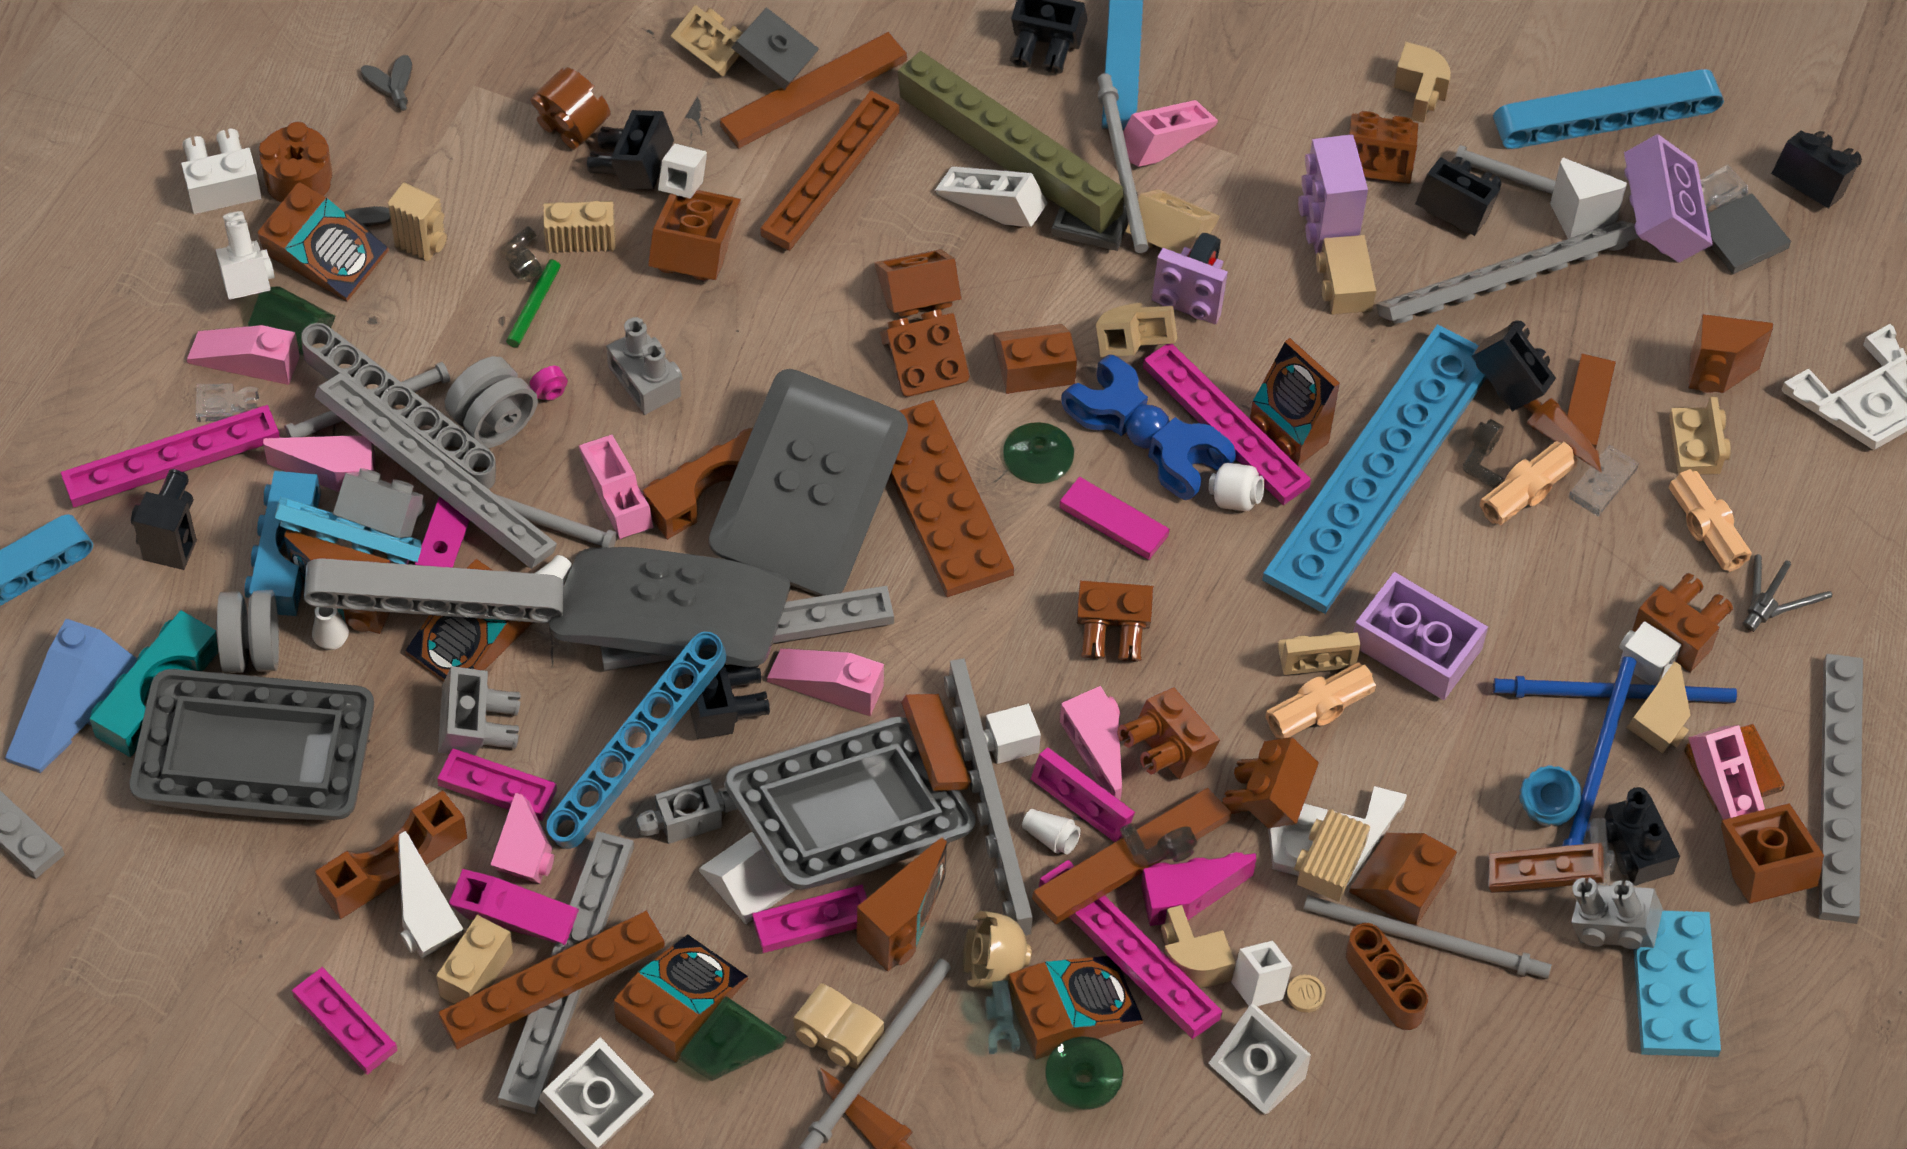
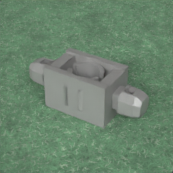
(683, 824)

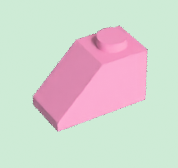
(523, 845)

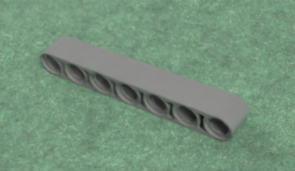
(393, 392)
(433, 590)

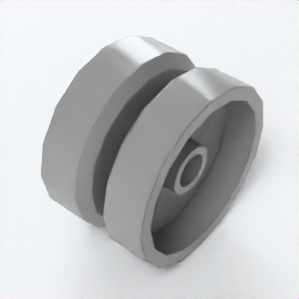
(491, 401)
(243, 631)

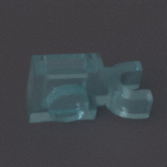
(999, 1009)

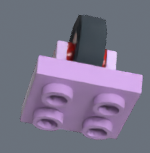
(1192, 280)

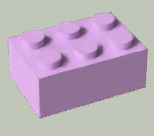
(1333, 190)
(1667, 198)
(1419, 635)

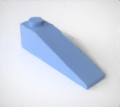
(72, 680)

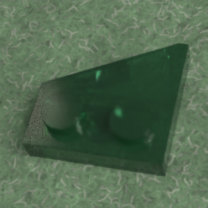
(730, 1041)

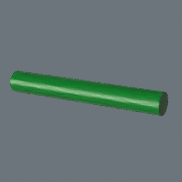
(533, 303)

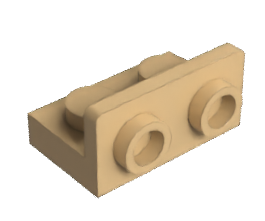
(708, 39)
(1700, 438)
(1319, 653)

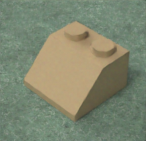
(1173, 221)

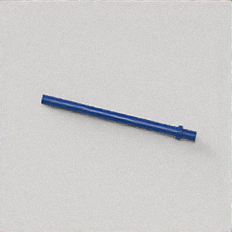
(1520, 686)
(1601, 752)

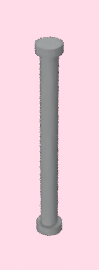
(1506, 171)
(329, 418)
(563, 525)

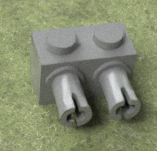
(643, 368)
(378, 503)
(464, 710)
(1616, 914)

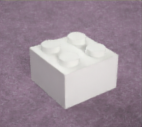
(596, 1096)

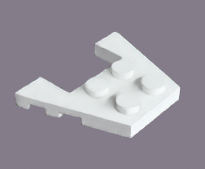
(1869, 408)
(1289, 840)

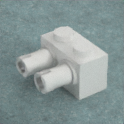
(220, 178)
(242, 263)

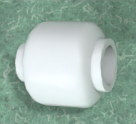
(1236, 487)

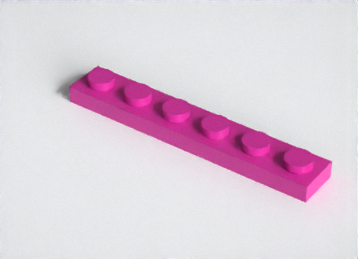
(1214, 408)
(178, 452)
(1144, 962)

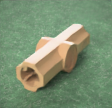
(1528, 483)
(1710, 520)
(1320, 701)

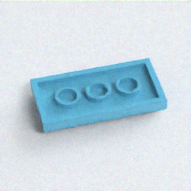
(331, 527)
(1678, 988)

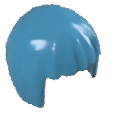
(1550, 795)

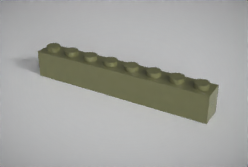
(1010, 141)

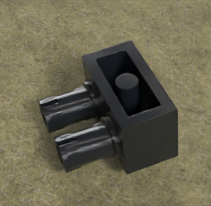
(1051, 22)
(637, 149)
(1816, 168)
(1458, 194)
(1514, 365)
(165, 523)
(718, 709)
(1640, 838)

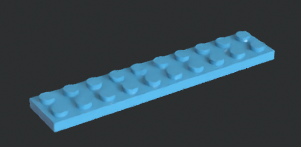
(1377, 471)

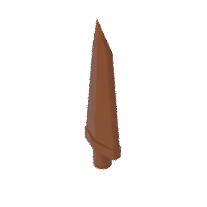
(1557, 426)
(871, 1121)

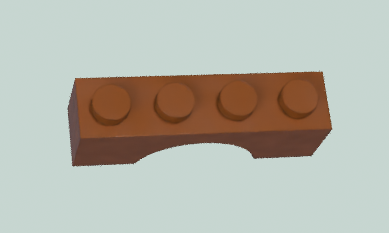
(676, 496)
(358, 878)

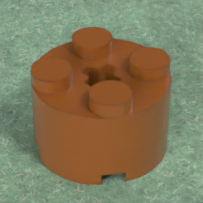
(570, 107)
(293, 157)

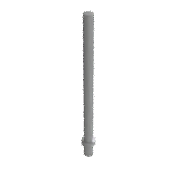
(1108, 97)
(1523, 963)
(821, 1131)

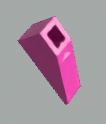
(1192, 884)
(512, 907)

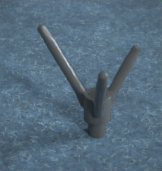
(1764, 605)

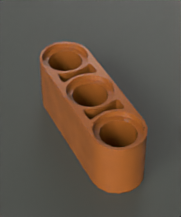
(1385, 959)

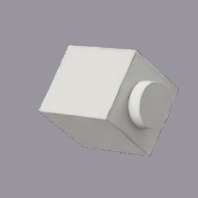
(682, 171)
(1651, 650)
(1012, 733)
(1261, 974)

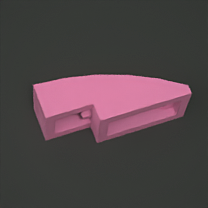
(616, 486)

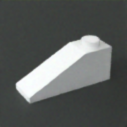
(997, 194)
(425, 911)

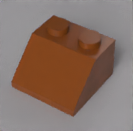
(919, 281)
(1726, 352)
(1036, 358)
(1771, 853)
(1405, 875)

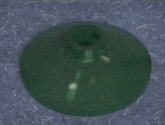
(1034, 463)
(1089, 1058)

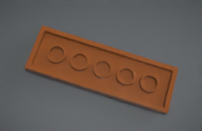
(946, 505)

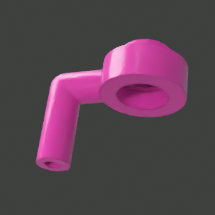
(549, 383)

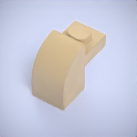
(1423, 73)
(1131, 325)
(1203, 958)

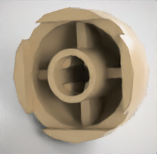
(994, 949)

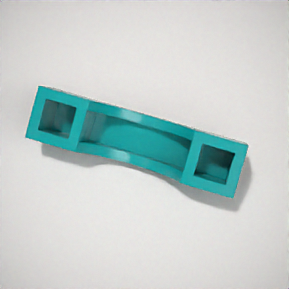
(181, 645)

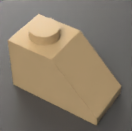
(1664, 712)

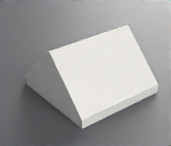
(1585, 198)
(745, 878)
(1261, 1060)

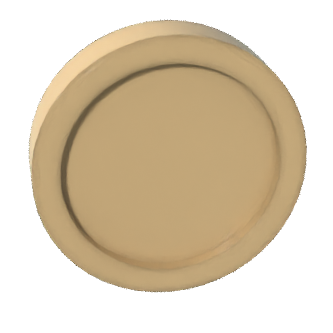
(1305, 993)

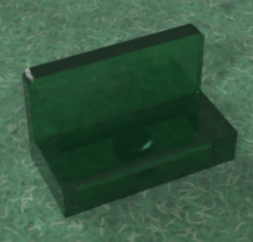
(287, 312)

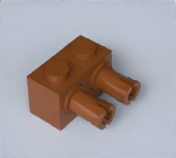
(1114, 605)
(1674, 617)
(1173, 732)
(1275, 781)

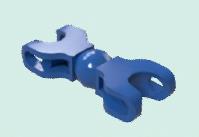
(1171, 443)

